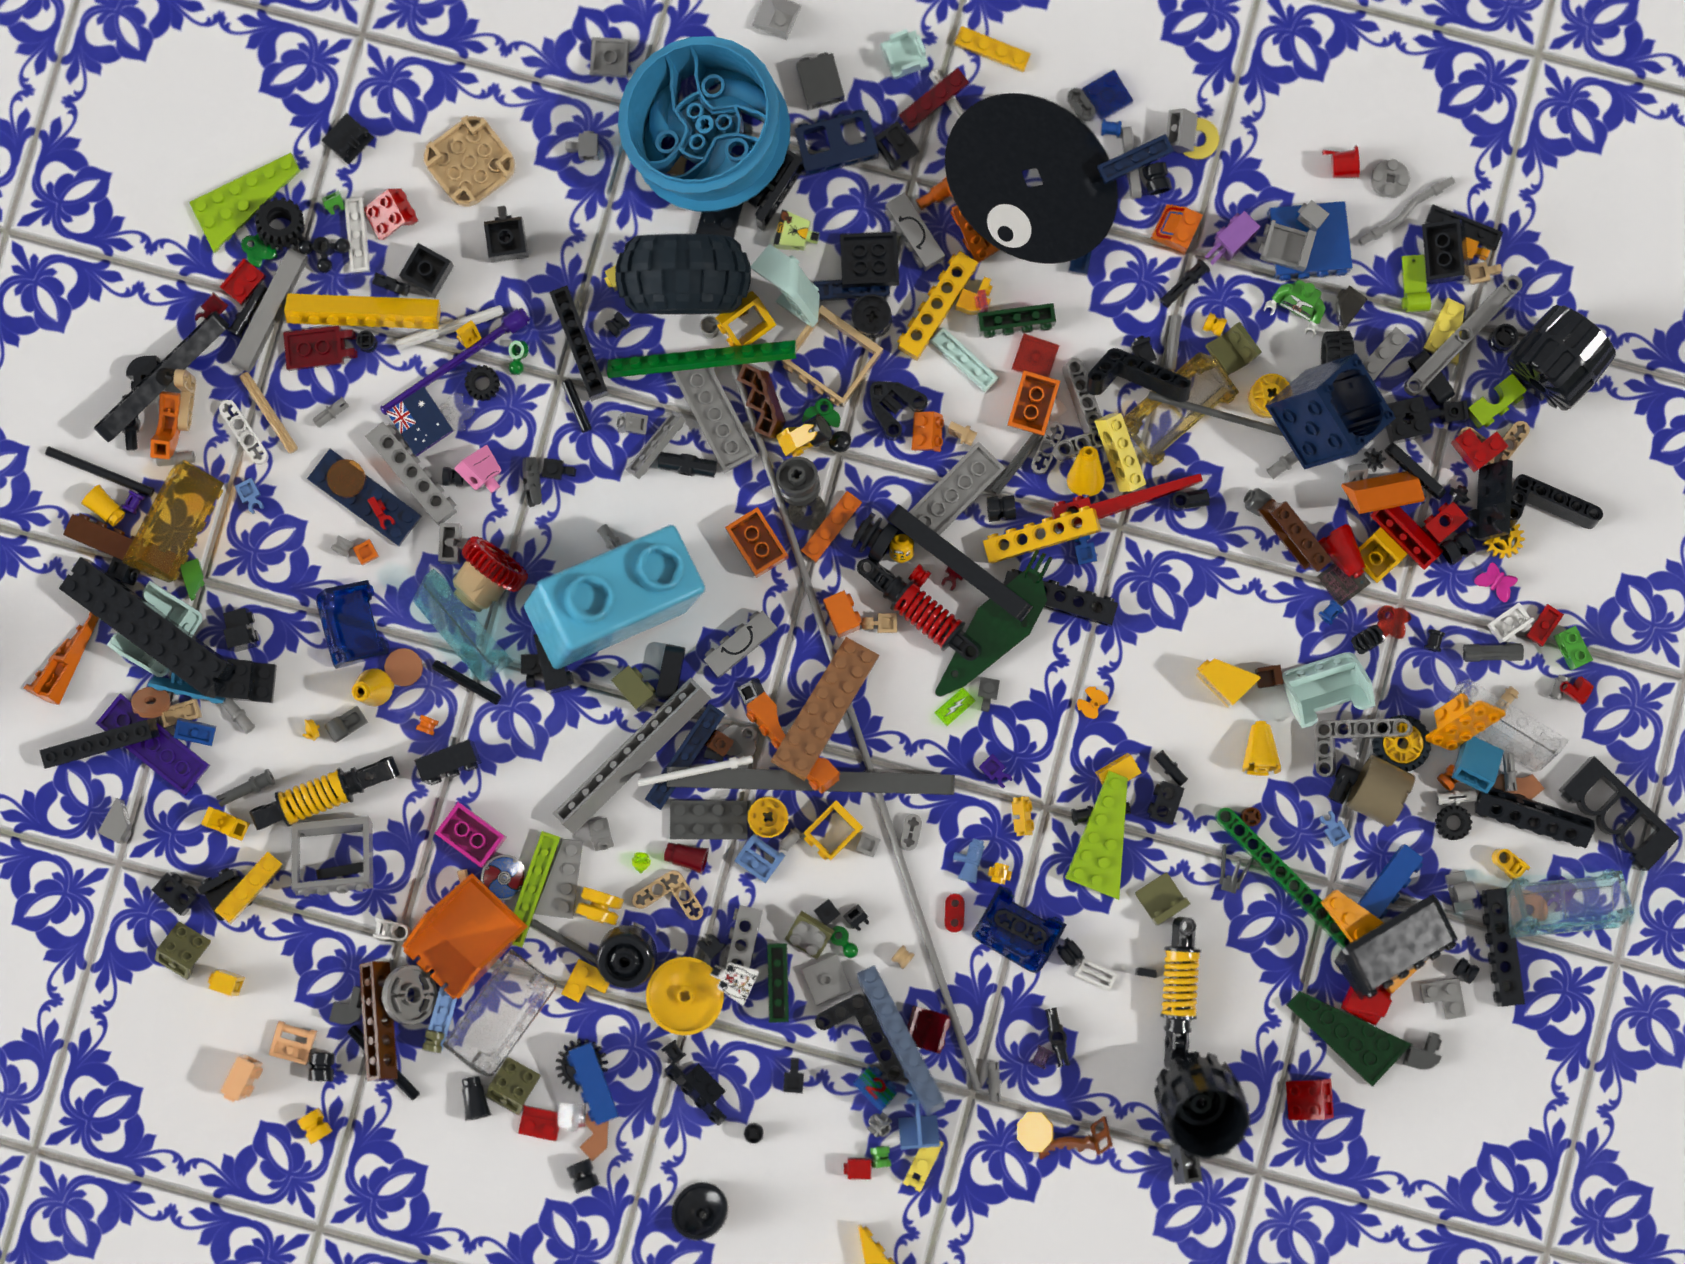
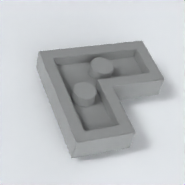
(1449, 993)

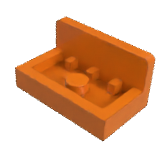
(927, 431)

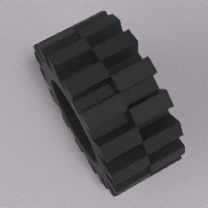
(488, 392)
(1442, 826)

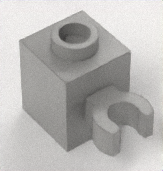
(586, 146)

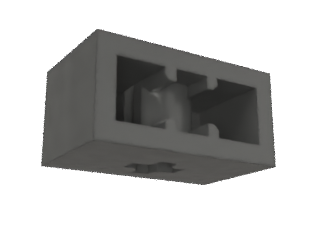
(1185, 1168)

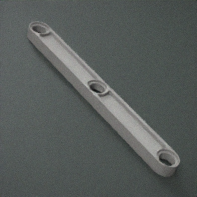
(1454, 343)

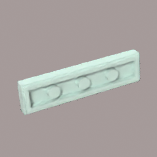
(964, 359)

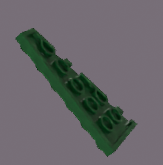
(1355, 1041)

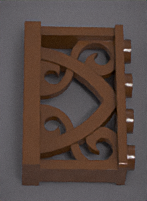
(1294, 535)

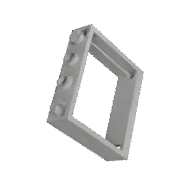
(329, 827)

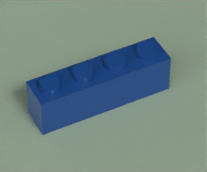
(1390, 881)
(593, 1083)

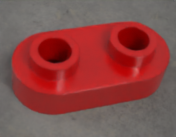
(954, 912)

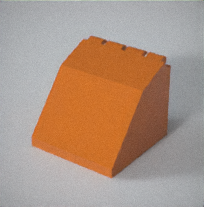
(463, 936)

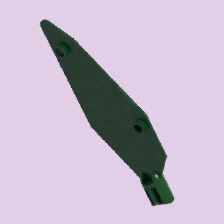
(997, 629)

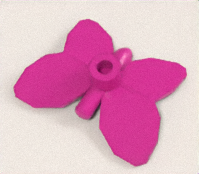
(1497, 579)

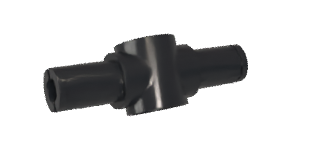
(1055, 1026)

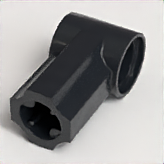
(1191, 499)
(1345, 778)

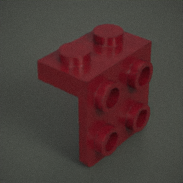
(928, 1028)

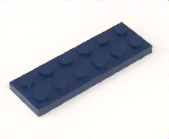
(404, 516)

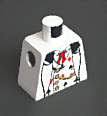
(735, 980)

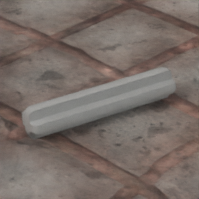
(1173, 342)

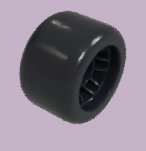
(631, 943)

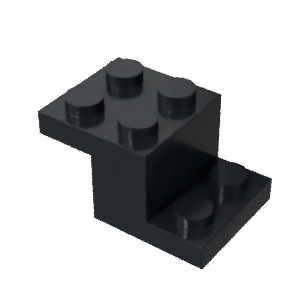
(249, 682)

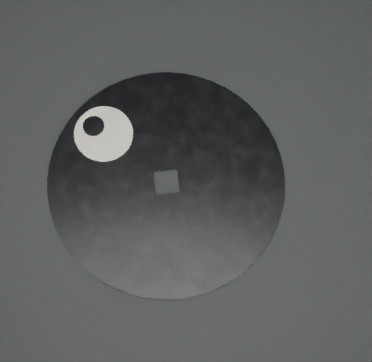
(1039, 222)

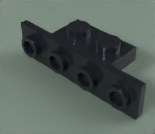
(700, 1088)

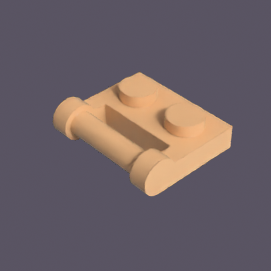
(290, 1049)

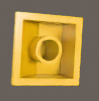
(1380, 554)

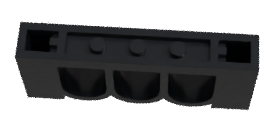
(1653, 847)

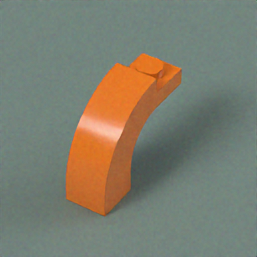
(167, 433)

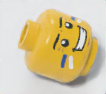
(901, 548)

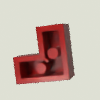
(1476, 452)

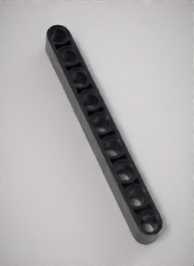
(161, 376)
(959, 563)

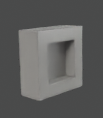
(868, 844)

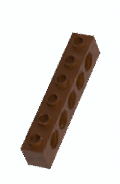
(377, 1024)

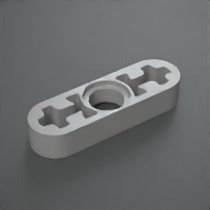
(1048, 433)

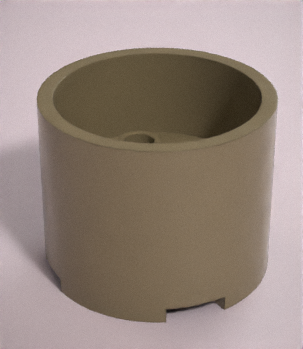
(1380, 791)

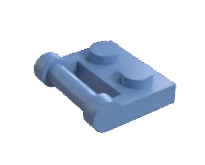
(755, 863)

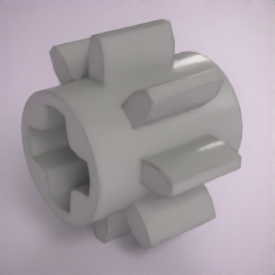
(879, 1125)

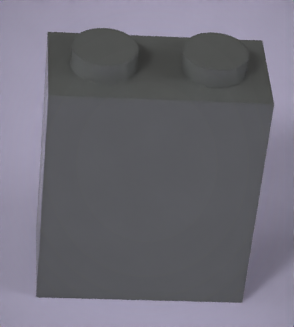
(820, 81)

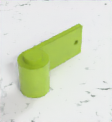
(1414, 284)

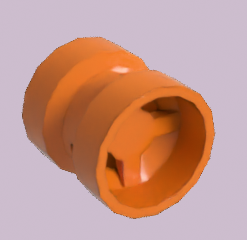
(1446, 778)

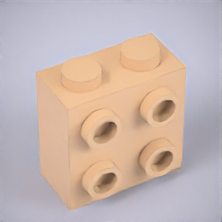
(241, 1078)

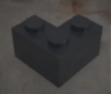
(239, 630)

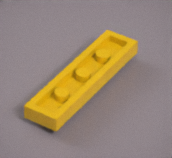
(992, 49)

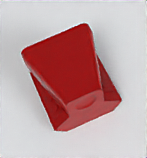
(1367, 1009)

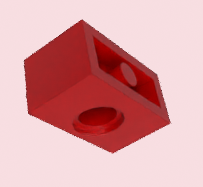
(1454, 517)

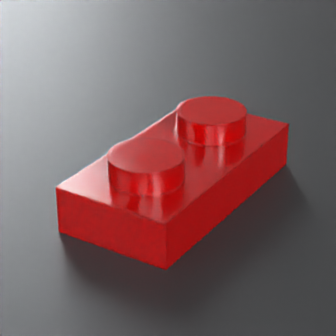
(1544, 625)

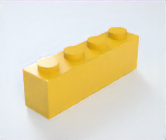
(249, 888)

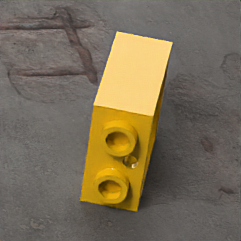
(755, 333)
(846, 816)

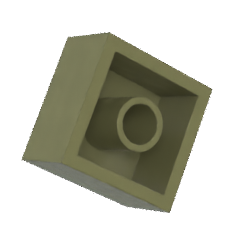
(633, 688)

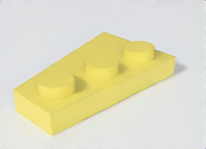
(1446, 324)

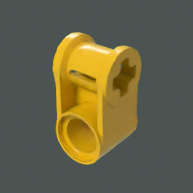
(1513, 866)

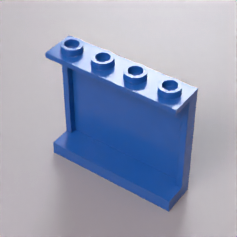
(1331, 244)

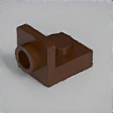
(719, 743)

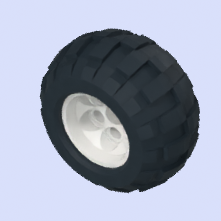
(683, 274)

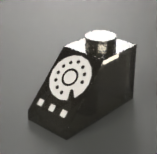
(1348, 305)

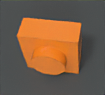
(365, 552)

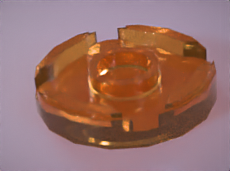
(346, 478)

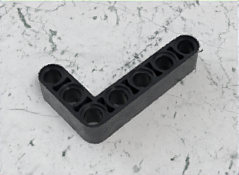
(1139, 371)
(1566, 505)
(868, 1031)

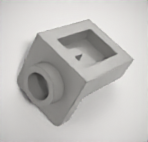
(632, 423)

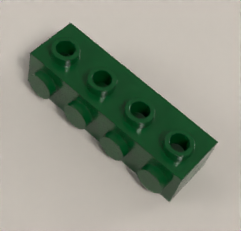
(1016, 319)

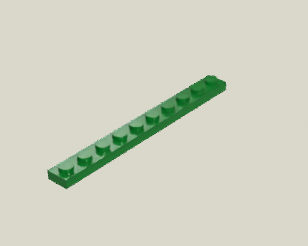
(702, 359)

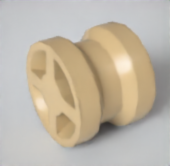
(903, 957)

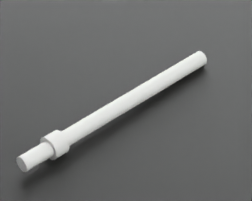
(732, 763)

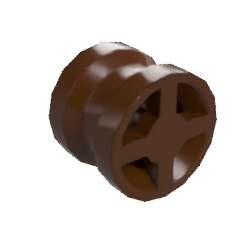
(1253, 818)

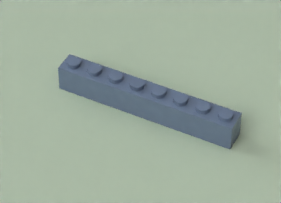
(901, 1040)

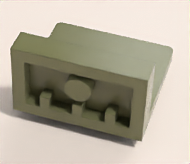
(1233, 349)
(1161, 899)
(181, 950)
(512, 1085)

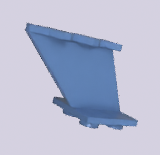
(918, 1130)

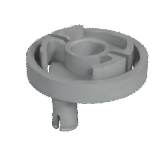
(396, 994)

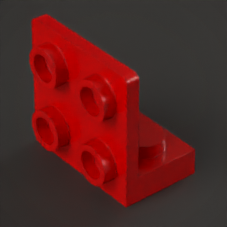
(1309, 1099)

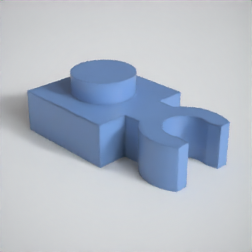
(249, 492)
(1336, 831)

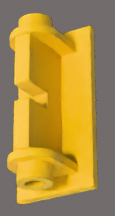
(1023, 807)

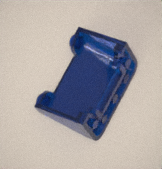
(350, 624)
(1011, 946)

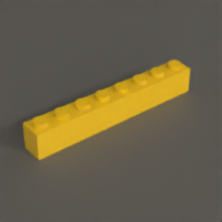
(362, 311)

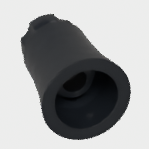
(474, 1099)

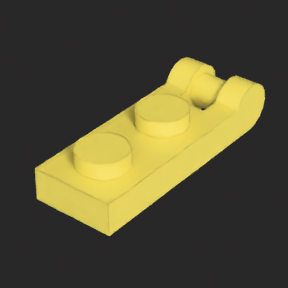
(922, 1165)

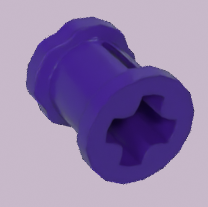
(132, 502)

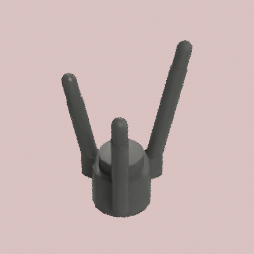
(1232, 883)

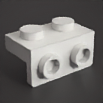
(1510, 623)

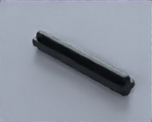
(466, 682)

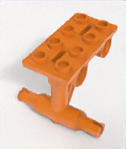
(974, 242)

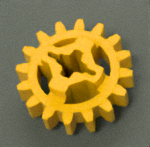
(1505, 545)

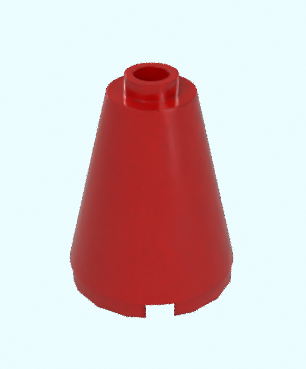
(1344, 551)

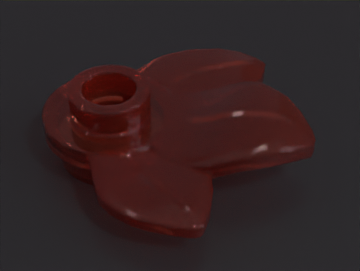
(1395, 623)

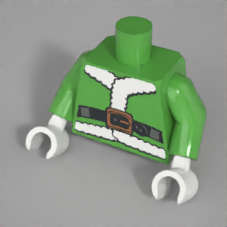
(1302, 300)

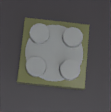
(809, 935)

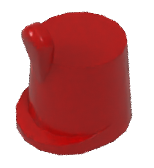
(1344, 163)

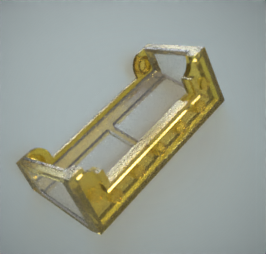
(1158, 425)

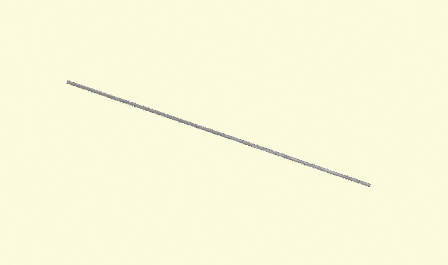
(859, 738)

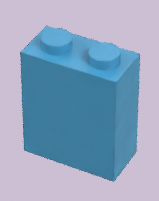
(1478, 764)

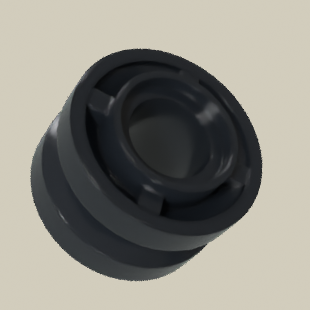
(1070, 952)

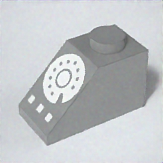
(117, 823)

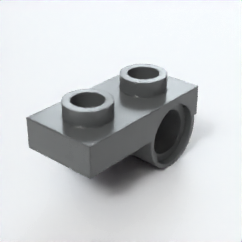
(346, 724)

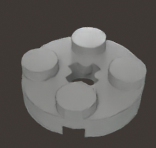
(1389, 189)

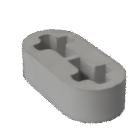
(906, 830)

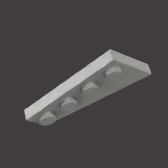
(561, 886)

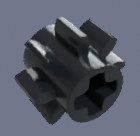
(1379, 460)

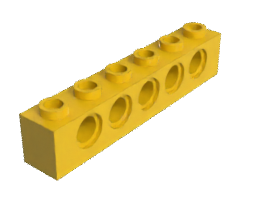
(915, 348)
(1089, 526)

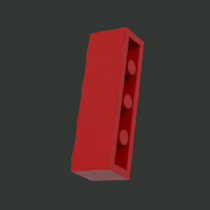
(1408, 535)

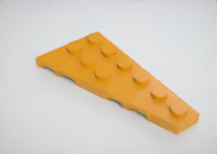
(1355, 922)

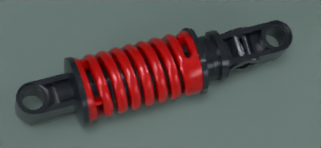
(917, 609)

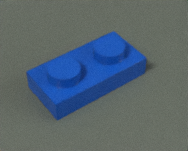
(194, 731)

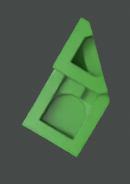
(192, 577)

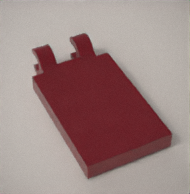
(317, 347)

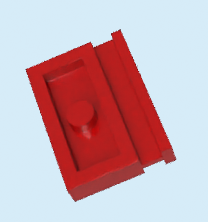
(242, 281)
(539, 1123)

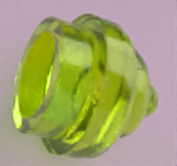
(641, 861)

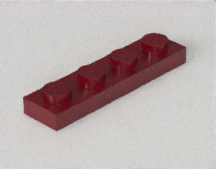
(934, 99)

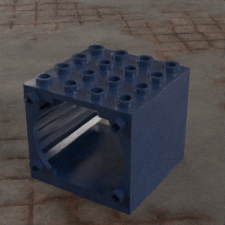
(1330, 411)

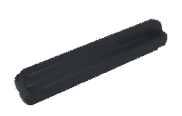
(576, 405)

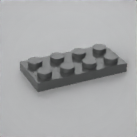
(709, 820)

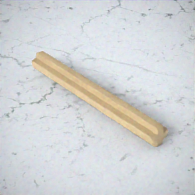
(268, 412)

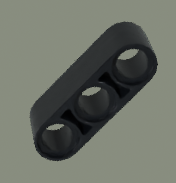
(1439, 387)
(670, 671)

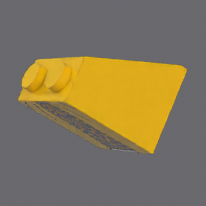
(1226, 680)

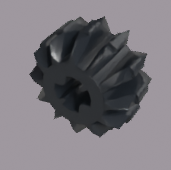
(1368, 639)

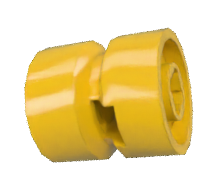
(314, 1126)

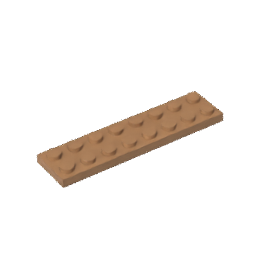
(825, 708)

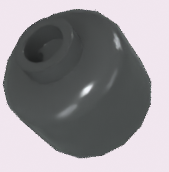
(1256, 499)

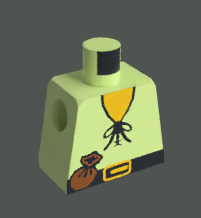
(794, 232)

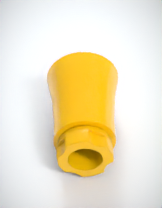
(103, 505)

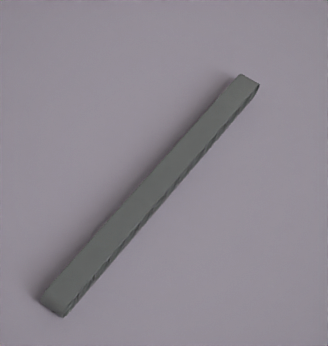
(848, 781)

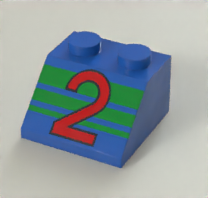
(875, 1087)

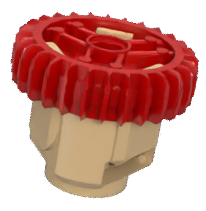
(486, 574)

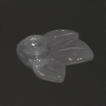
(458, 411)

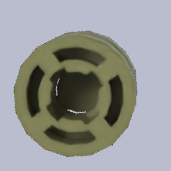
(433, 1041)

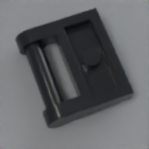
(900, 143)

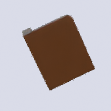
(1269, 676)

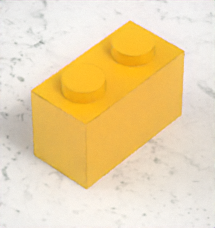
(226, 982)

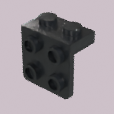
(220, 887)

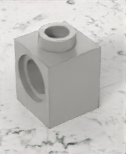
(1312, 215)

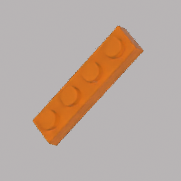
(831, 526)

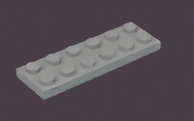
(715, 417)
(958, 489)

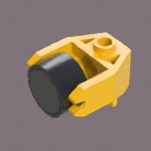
(798, 439)

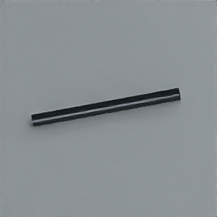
(99, 471)

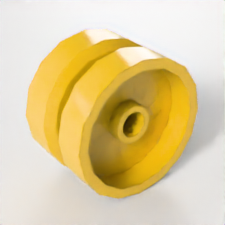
(599, 906)

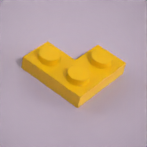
(581, 977)

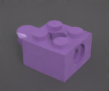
(1234, 237)

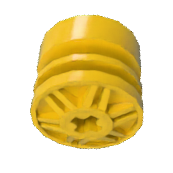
(1259, 392)
(768, 828)

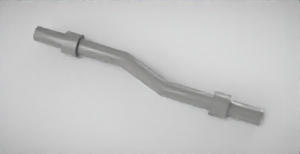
(1378, 232)

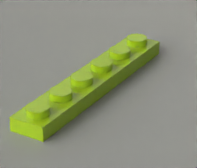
(535, 881)

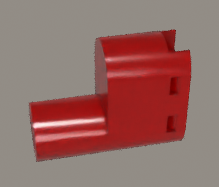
(1579, 690)

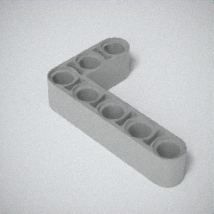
(1083, 413)
(1353, 733)

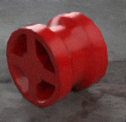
(919, 575)

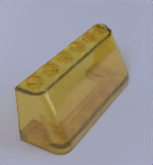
(174, 522)

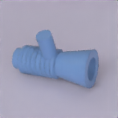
(971, 860)

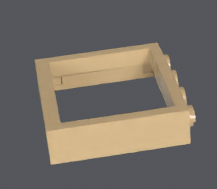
(853, 334)

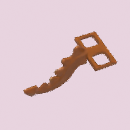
(1081, 1144)

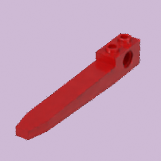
(1123, 502)

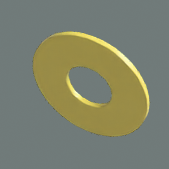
(1211, 143)

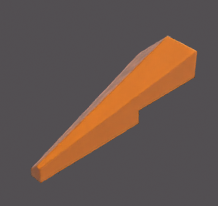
(56, 676)

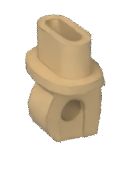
(965, 434)

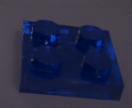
(1108, 95)

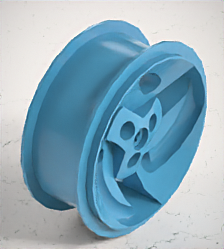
(652, 112)

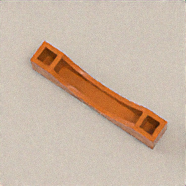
(764, 713)

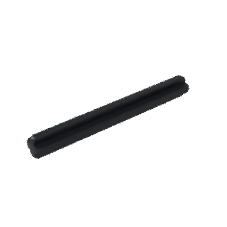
(401, 1082)

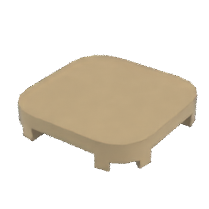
(469, 161)

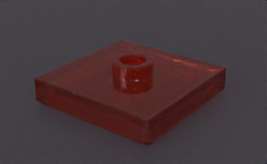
(1035, 356)

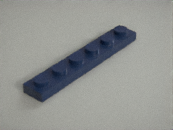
(687, 752)

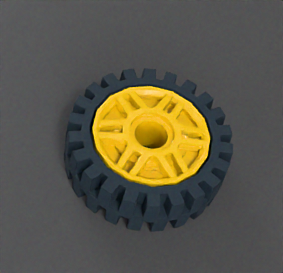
(1416, 747)

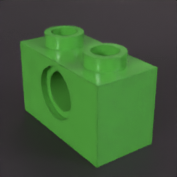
(1573, 648)

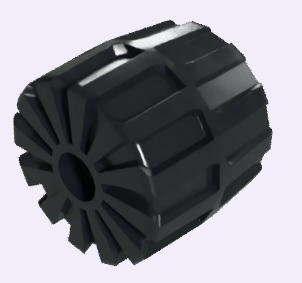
(1561, 357)
(1202, 1105)

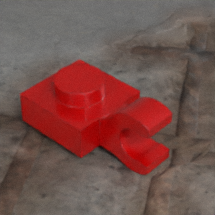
(378, 508)

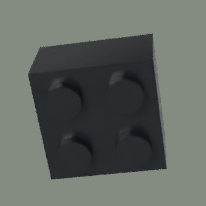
(426, 270)

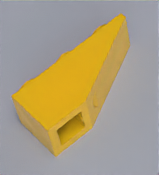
(872, 1251)

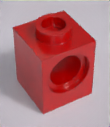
(858, 1168)

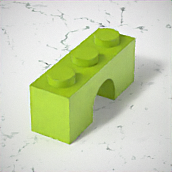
(1509, 391)

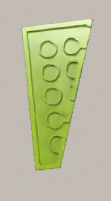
(236, 202)
(1100, 850)

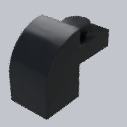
(140, 368)

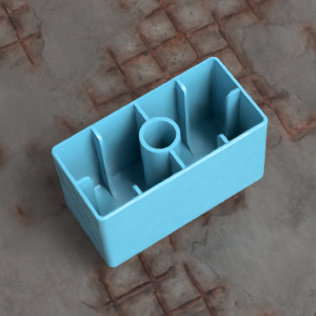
(614, 596)

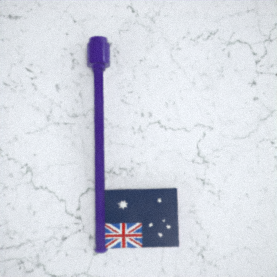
(415, 410)

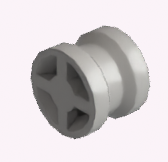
(342, 546)

